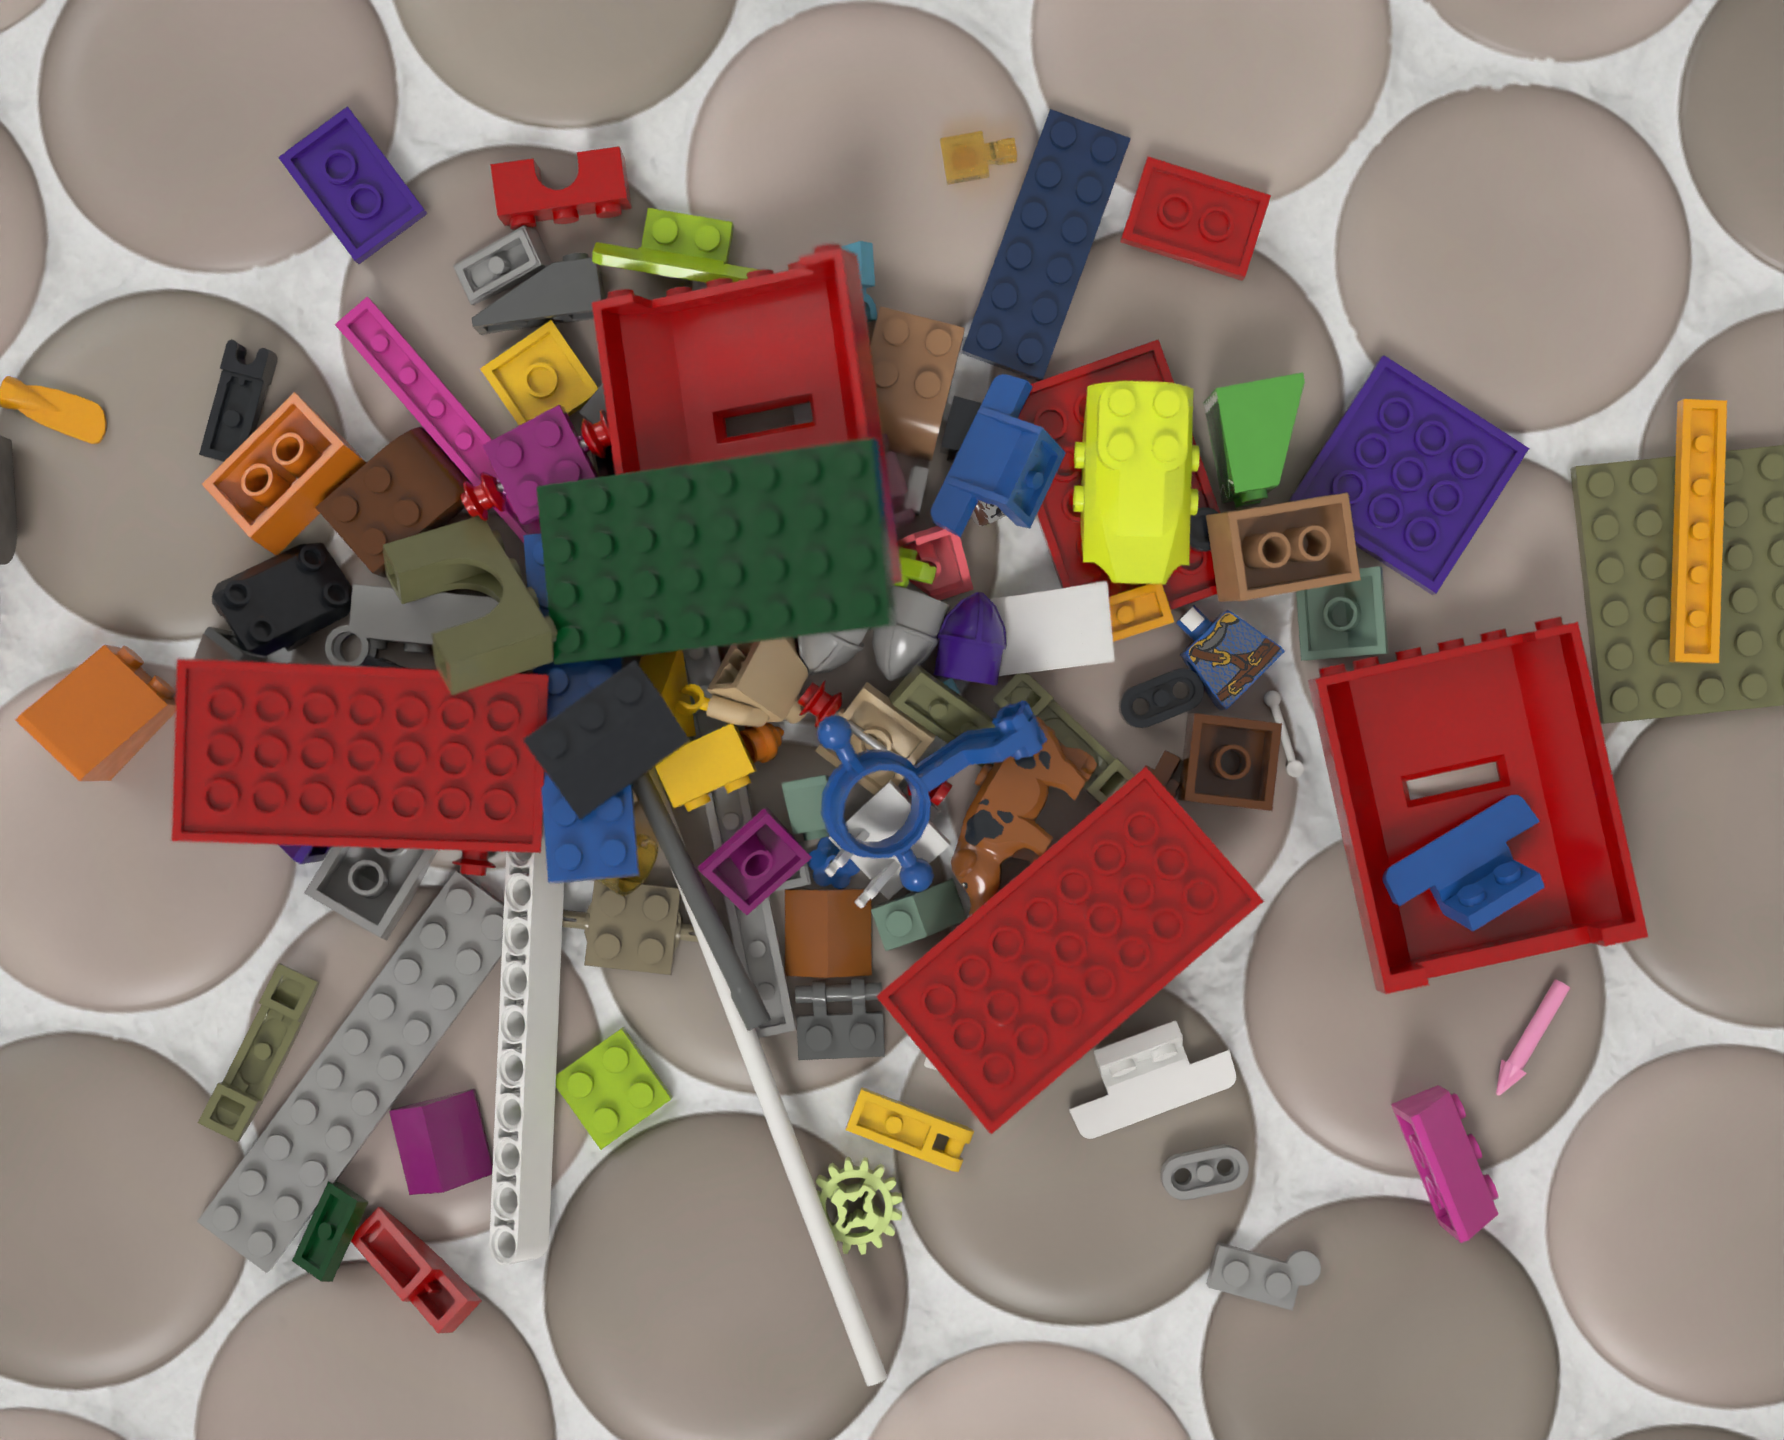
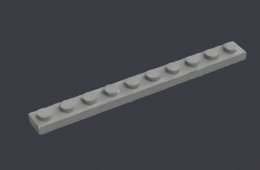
(754, 934)

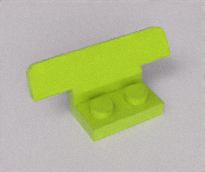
(678, 248)

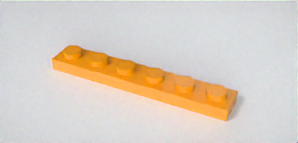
(1698, 531)

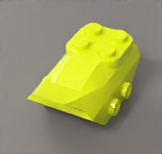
(1137, 479)

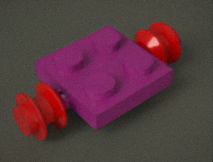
(536, 455)

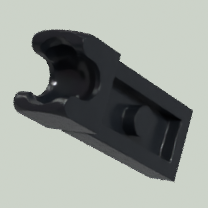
(237, 400)

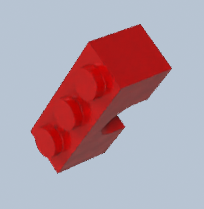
(598, 190)

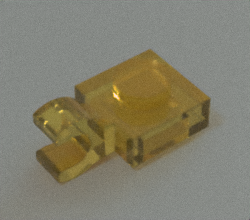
(968, 156)

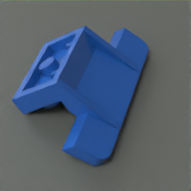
(999, 462)
(1471, 867)

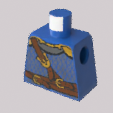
(1226, 654)

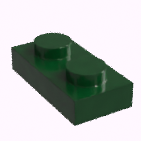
(330, 1231)

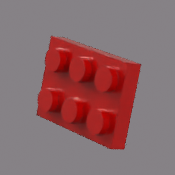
(1195, 218)

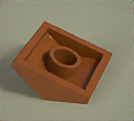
(827, 933)

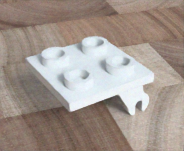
(877, 821)

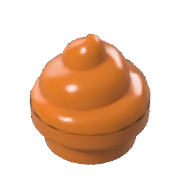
(762, 741)

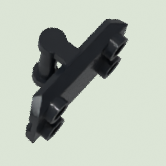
(284, 599)

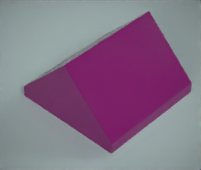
(755, 861)
(442, 1143)

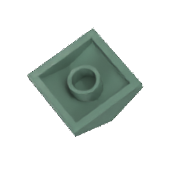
(1343, 618)

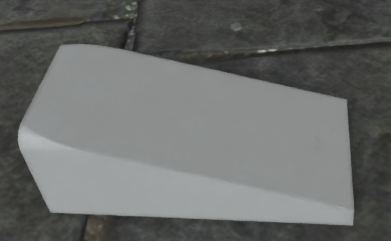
(502, 264)

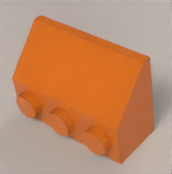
(283, 474)

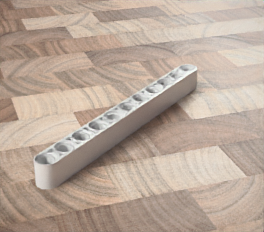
(526, 1059)

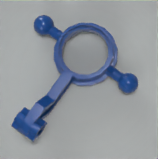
(1014, 735)

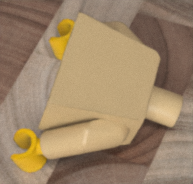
(753, 685)

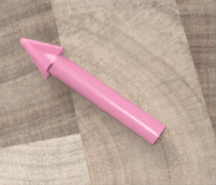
(1511, 1070)

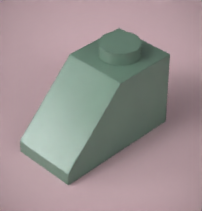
(804, 806)
(918, 914)

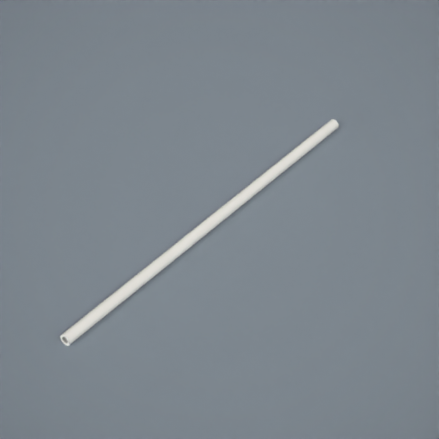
(792, 1159)

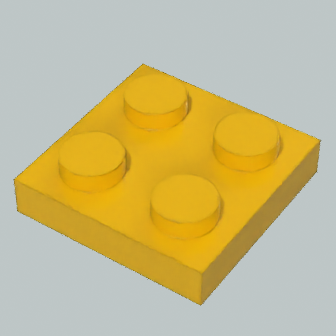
(540, 375)

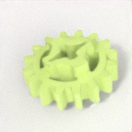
(871, 1216)

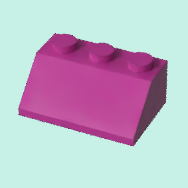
(1447, 1161)

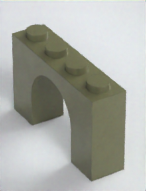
(473, 558)

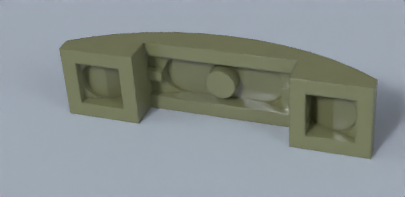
(1109, 773)
(261, 1053)

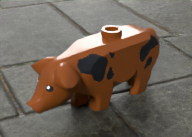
(1005, 813)

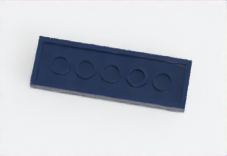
(1045, 245)

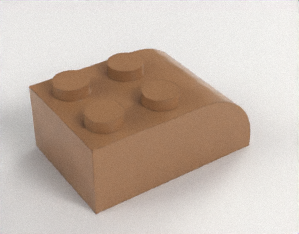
(913, 378)
(1283, 547)

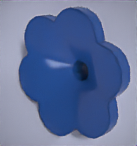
(821, 859)

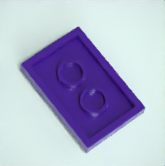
(352, 185)

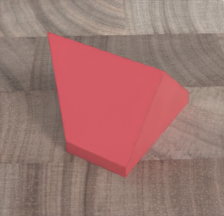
(945, 553)

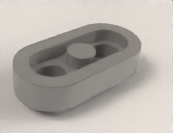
(1203, 1172)

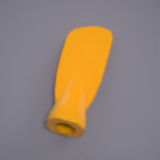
(55, 409)

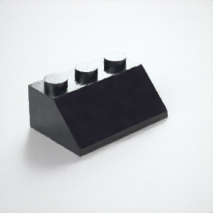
(606, 740)

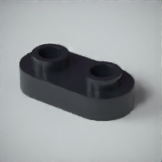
(1160, 698)

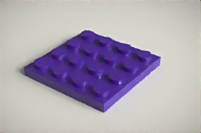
(1414, 472)

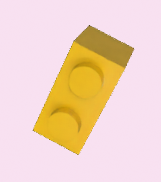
(705, 766)

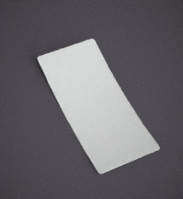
(1056, 629)

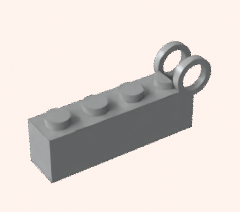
(381, 618)

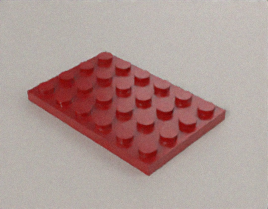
(1059, 408)

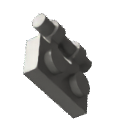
(839, 1034)

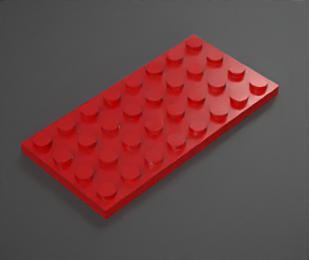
(355, 757)
(1069, 949)

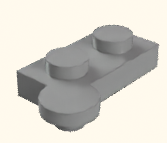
(1262, 1276)

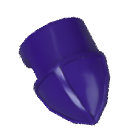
(971, 641)

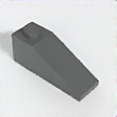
(555, 293)

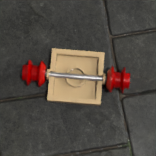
(874, 726)

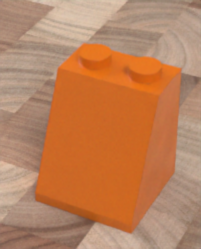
(100, 714)

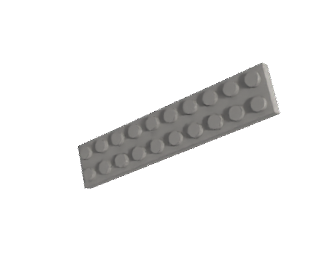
(359, 1073)

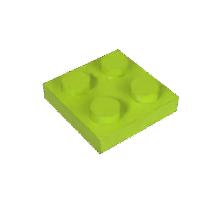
(612, 1088)

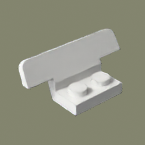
(1148, 1078)

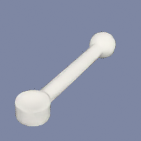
(1293, 767)

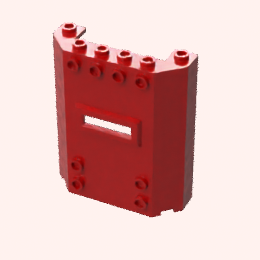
(736, 351)
(1471, 705)

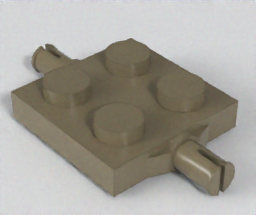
(633, 929)

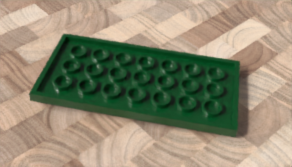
(718, 553)

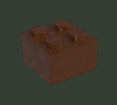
(1230, 761)

